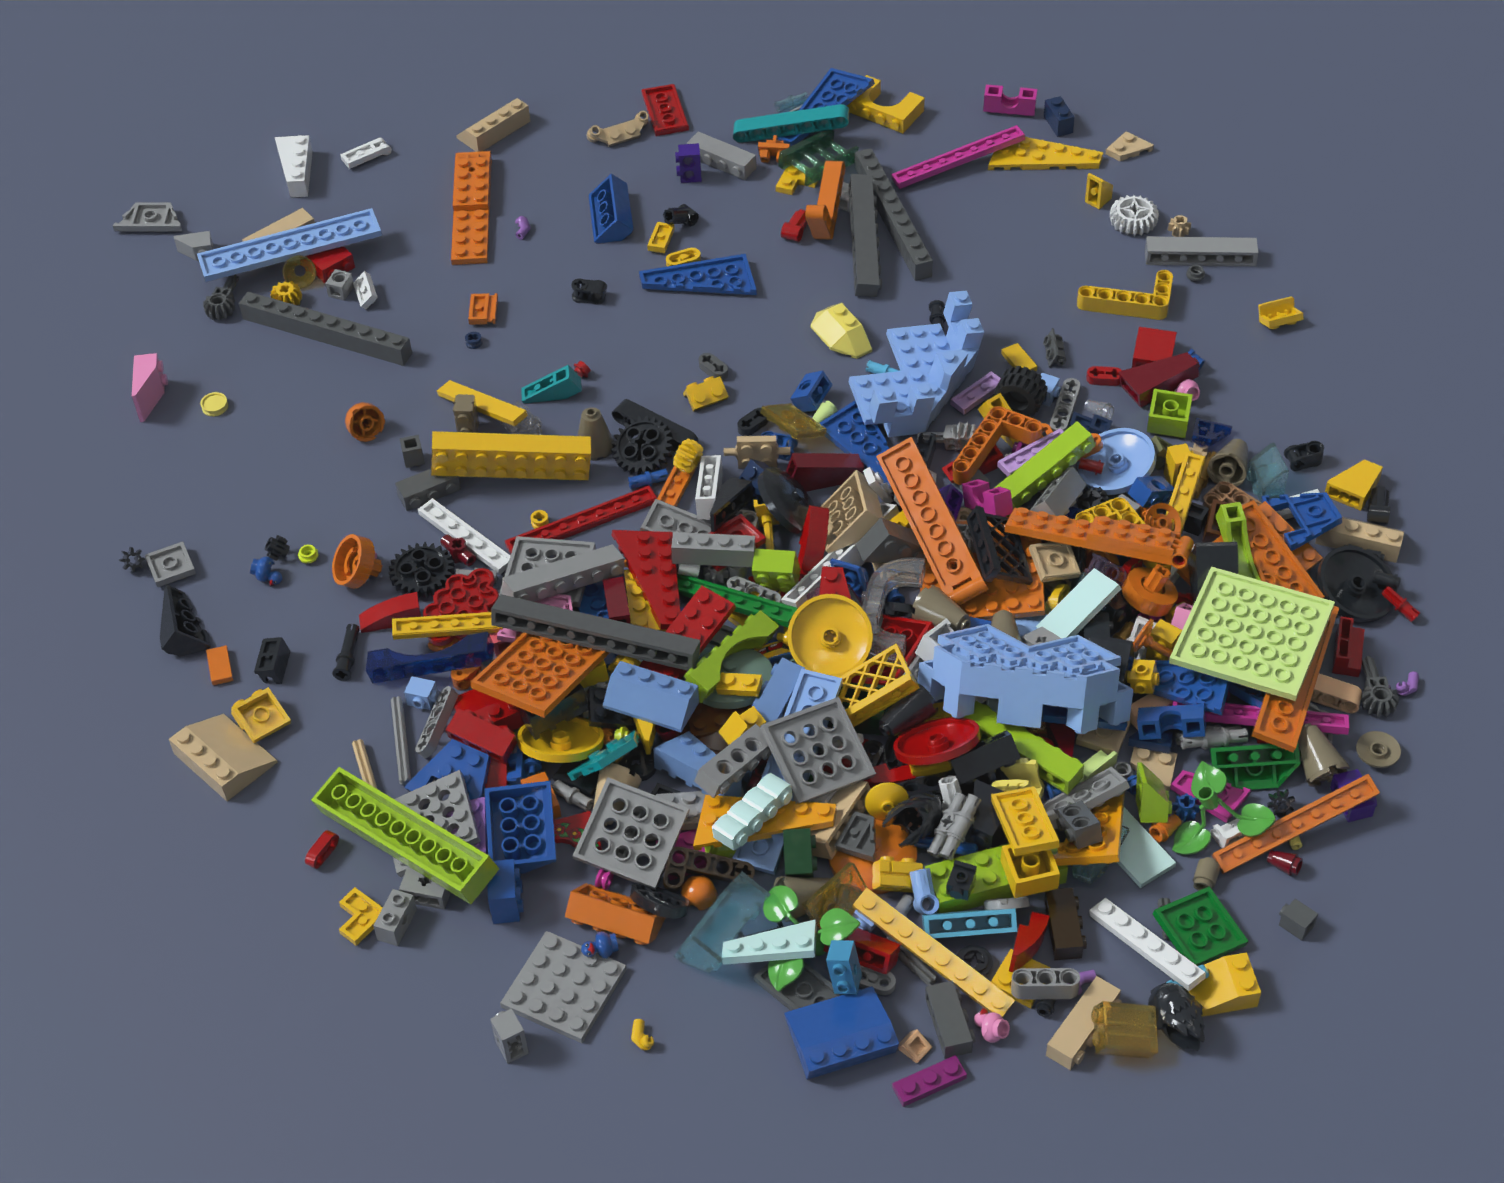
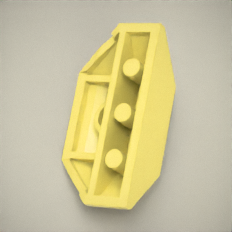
(841, 331)

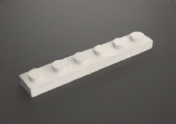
(457, 528)
(1147, 944)

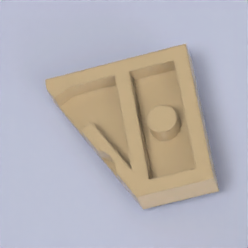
(1128, 146)
(1159, 763)

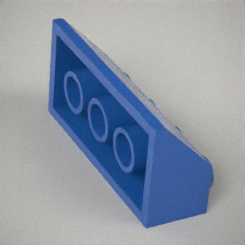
(610, 210)

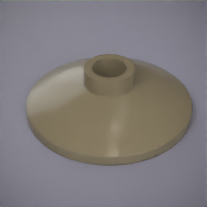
(1378, 742)

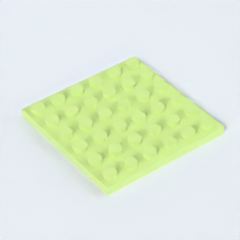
(1252, 633)

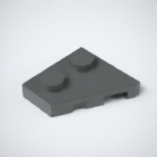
(859, 837)

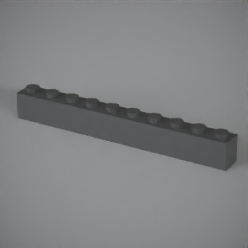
(895, 217)
(326, 328)
(595, 632)

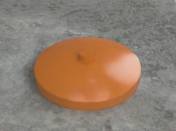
(886, 845)

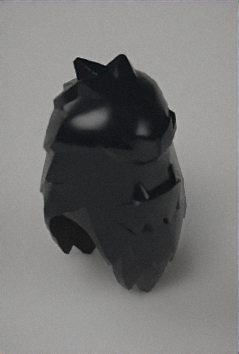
(916, 816)
(1178, 1015)

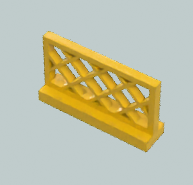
(877, 699)

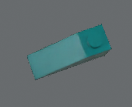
(554, 386)

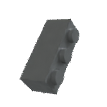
(423, 487)
(949, 1019)

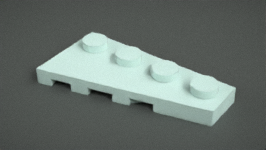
(778, 944)

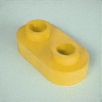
(683, 256)
(1057, 595)

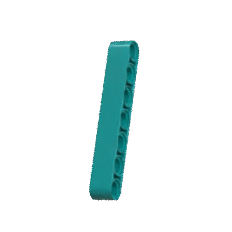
(791, 123)

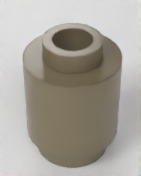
(1206, 873)

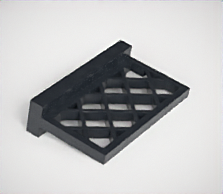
(986, 548)

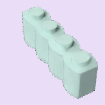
(749, 813)

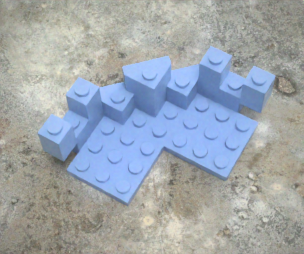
(928, 374)
(1026, 677)

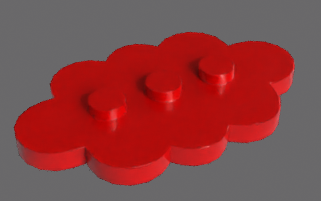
(463, 596)

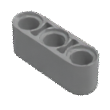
(1054, 989)

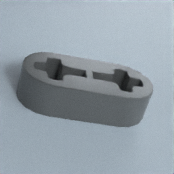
(715, 364)

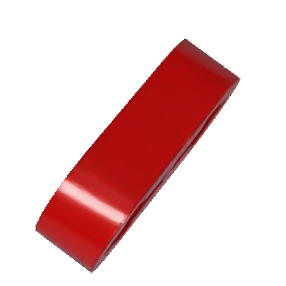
(1104, 376)
(321, 849)

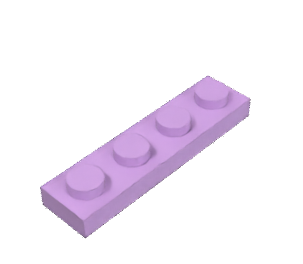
(1018, 458)

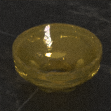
(290, 275)

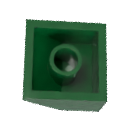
(798, 852)

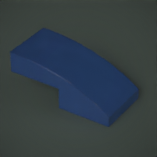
(1093, 425)

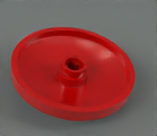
(937, 741)

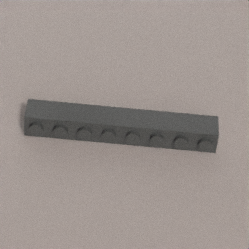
(863, 235)

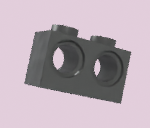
(1079, 824)

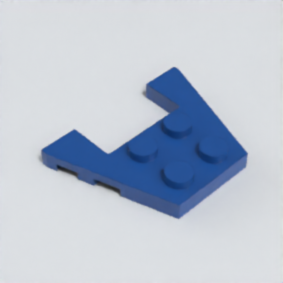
(1313, 513)
(450, 759)

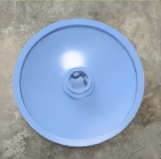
(1125, 457)

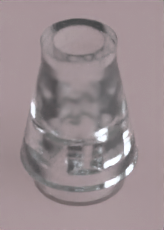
(1099, 408)

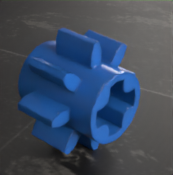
(1185, 807)

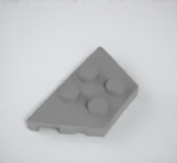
(149, 218)

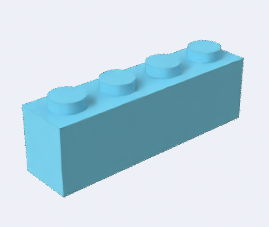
(969, 923)

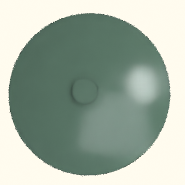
(742, 662)

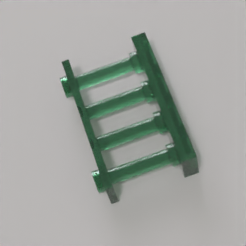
(811, 146)

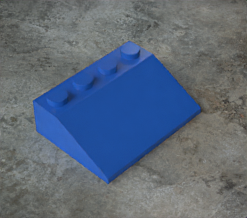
(521, 824)
(841, 1032)

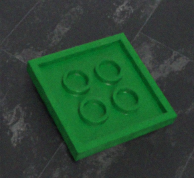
(1200, 927)

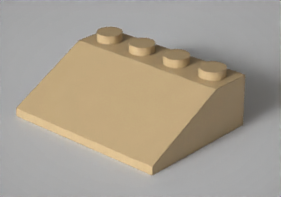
(851, 512)
(221, 754)

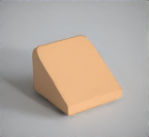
(914, 1046)

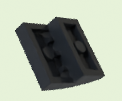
(586, 784)

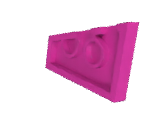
(1230, 795)

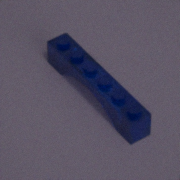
(469, 652)

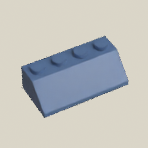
(651, 696)

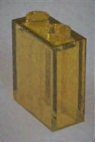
(1125, 1029)

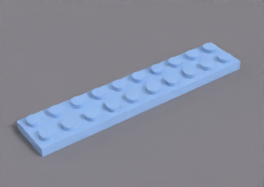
(289, 243)
(809, 691)

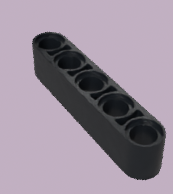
(630, 410)

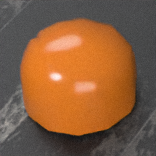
(699, 891)

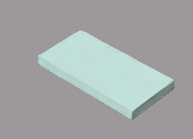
(1080, 605)
(1141, 854)

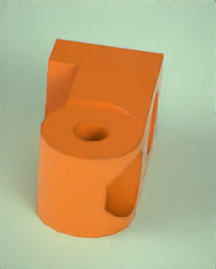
(462, 678)

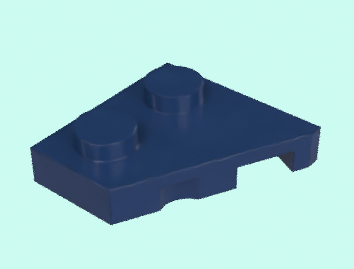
(1160, 745)

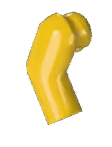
(639, 1037)

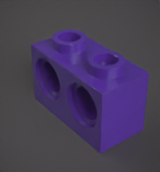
(689, 163)

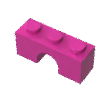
(997, 102)
(994, 501)

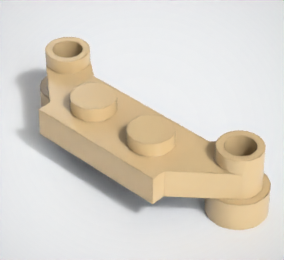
(620, 132)

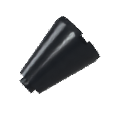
(907, 713)

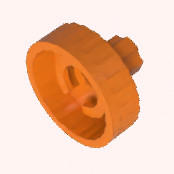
(355, 562)
(1156, 594)

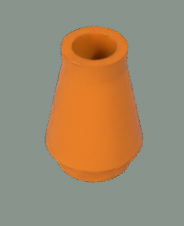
(1163, 831)

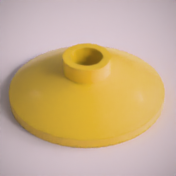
(883, 795)

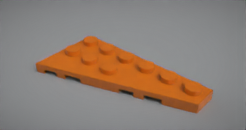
(1273, 557)

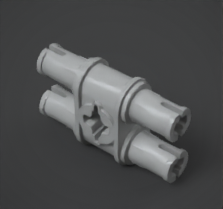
(1215, 737)
(954, 826)

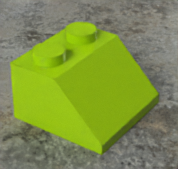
(1151, 797)

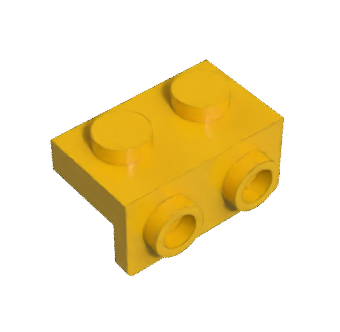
(1279, 313)
(706, 393)

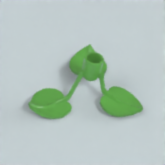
(1205, 786)
(834, 925)

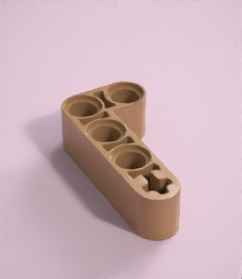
(1228, 493)

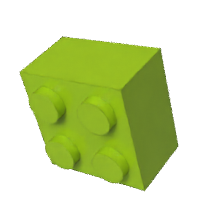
(1169, 413)
(776, 569)

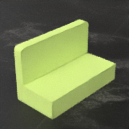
(1098, 763)

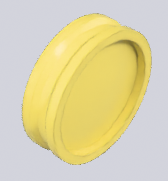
(214, 404)

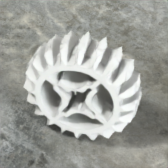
(1134, 215)

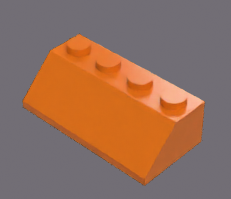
(612, 913)

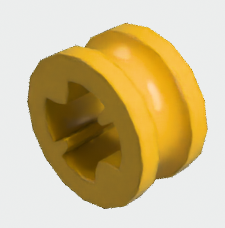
(539, 514)

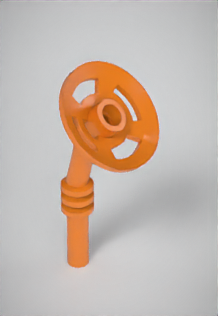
(1159, 521)
(1144, 639)

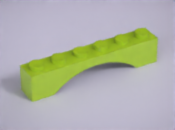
(1234, 529)
(754, 634)

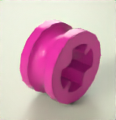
(603, 879)

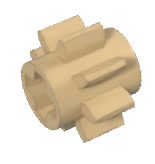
(1179, 226)

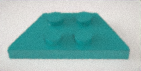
(601, 759)

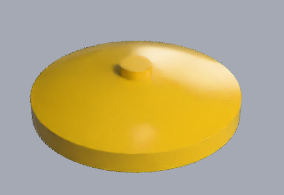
(830, 635)
(565, 744)

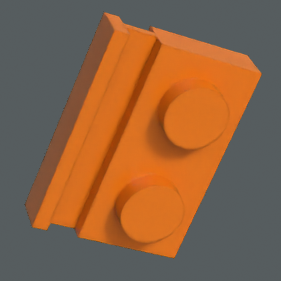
(483, 308)

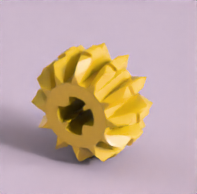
(287, 293)
(688, 456)

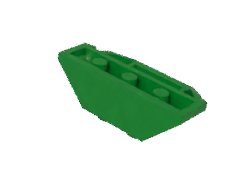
(1255, 765)

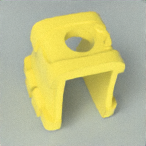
(1021, 775)

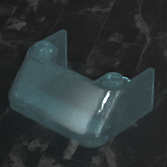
(722, 923)

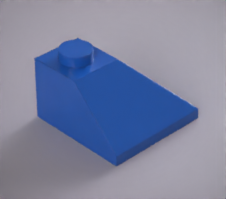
(854, 575)

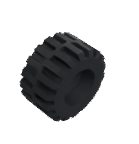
(1022, 390)

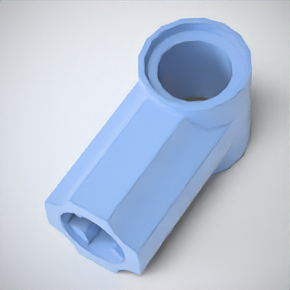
(922, 889)

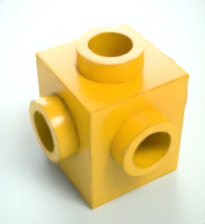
(1143, 676)

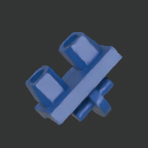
(524, 766)

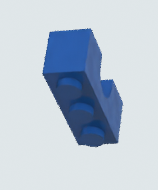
(1156, 720)

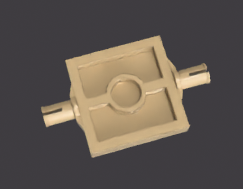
(756, 448)

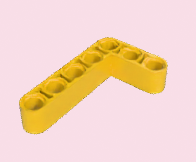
(1129, 302)
(1118, 510)

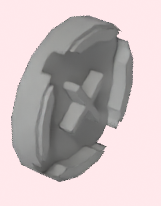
(1007, 903)

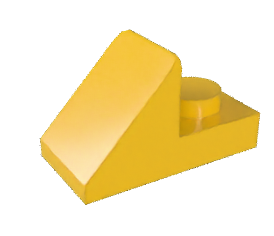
(739, 724)

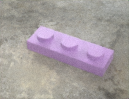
(975, 393)

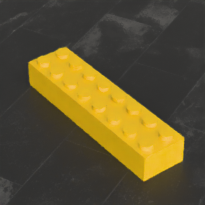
(510, 455)

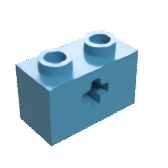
(844, 967)

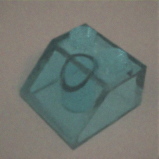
(1268, 473)

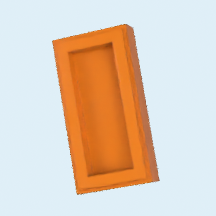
(219, 665)

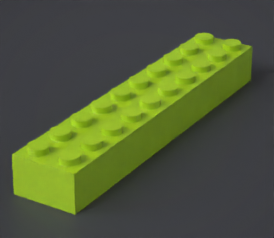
(405, 835)

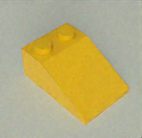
(1229, 986)

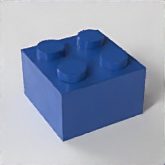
(505, 893)

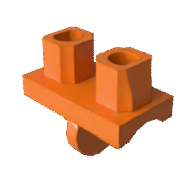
(771, 148)

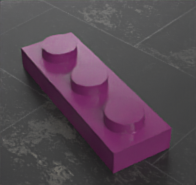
(929, 1081)

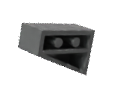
(888, 542)

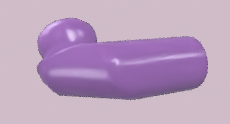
(524, 227)
(1410, 687)
(1085, 977)

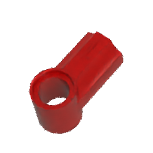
(794, 228)

